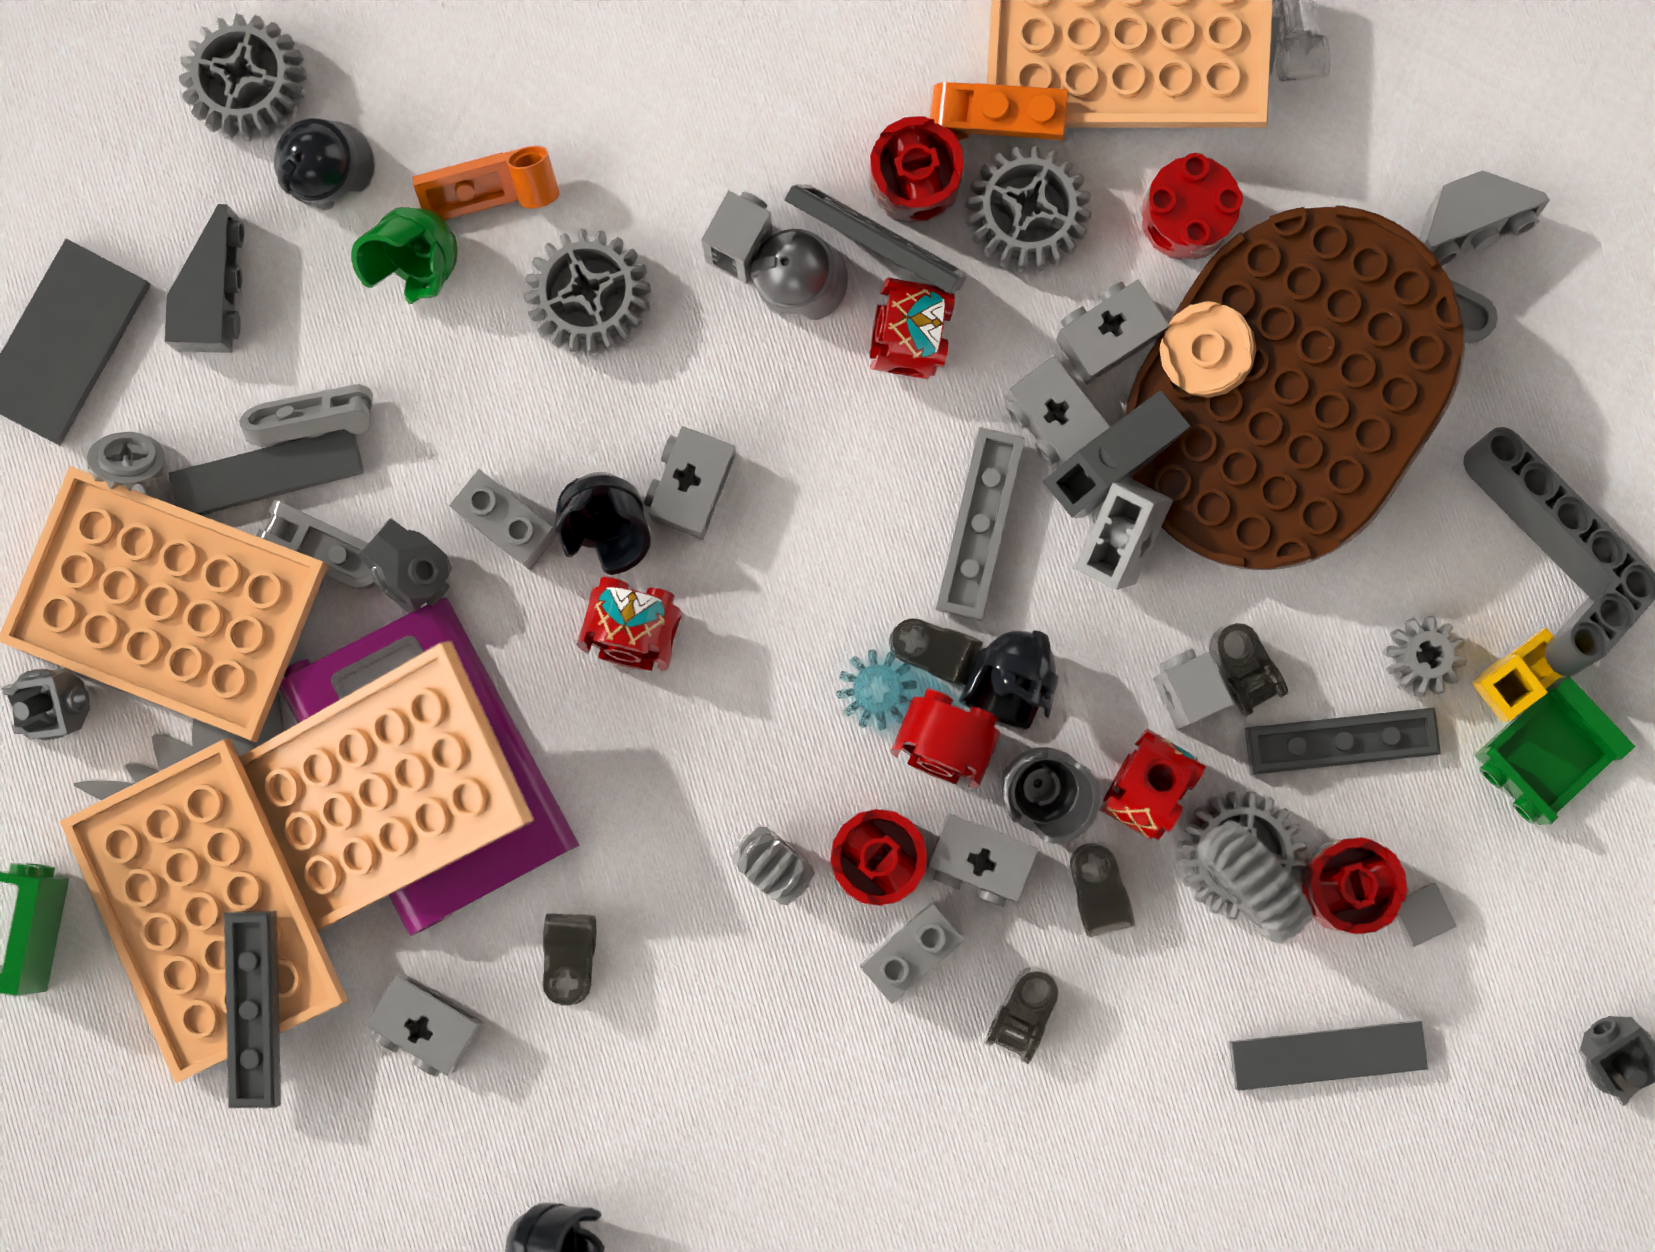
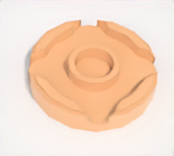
(1208, 349)

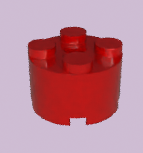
(947, 739)

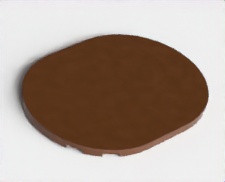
(1342, 394)

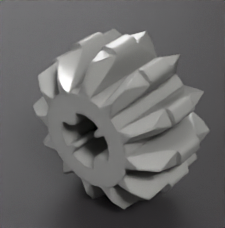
(1427, 638)
(773, 865)

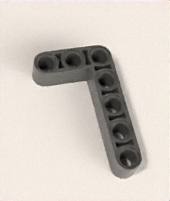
(1575, 538)

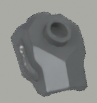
(407, 566)
(47, 703)
(1619, 1056)

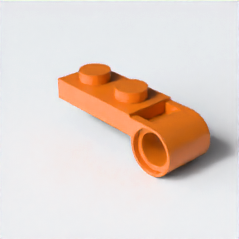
(1000, 110)
(488, 183)

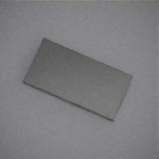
(876, 237)
(66, 339)

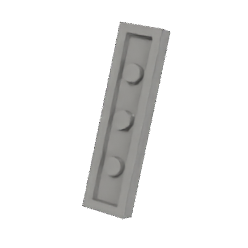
(980, 524)

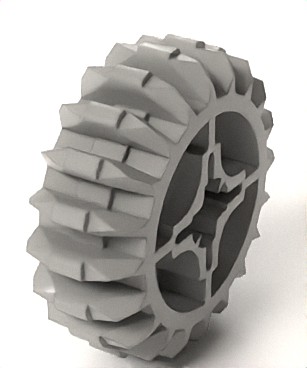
(248, 42)
(1044, 214)
(606, 283)
(1248, 814)
(1255, 882)

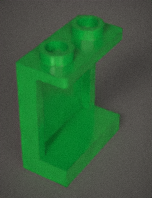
(1552, 751)
(32, 928)

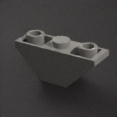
(1479, 212)

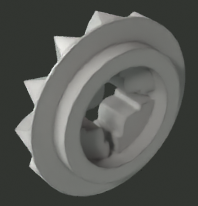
(107, 454)

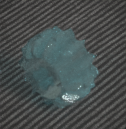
(863, 681)

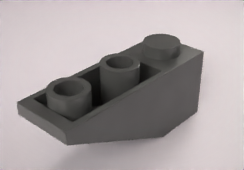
(203, 295)
(1116, 455)

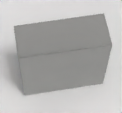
(1424, 915)

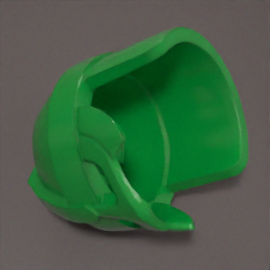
(411, 245)

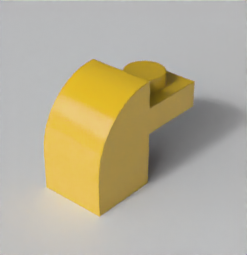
(1518, 678)

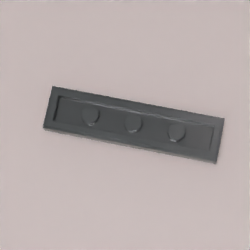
(266, 472)
(1342, 741)
(252, 1009)
(1328, 1055)

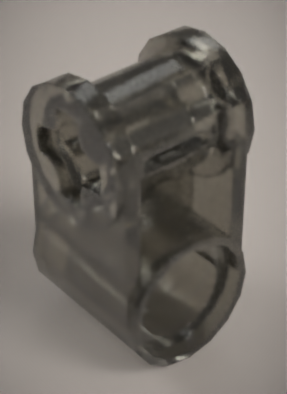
(944, 651)
(1248, 670)
(1101, 899)
(568, 945)
(1023, 1017)

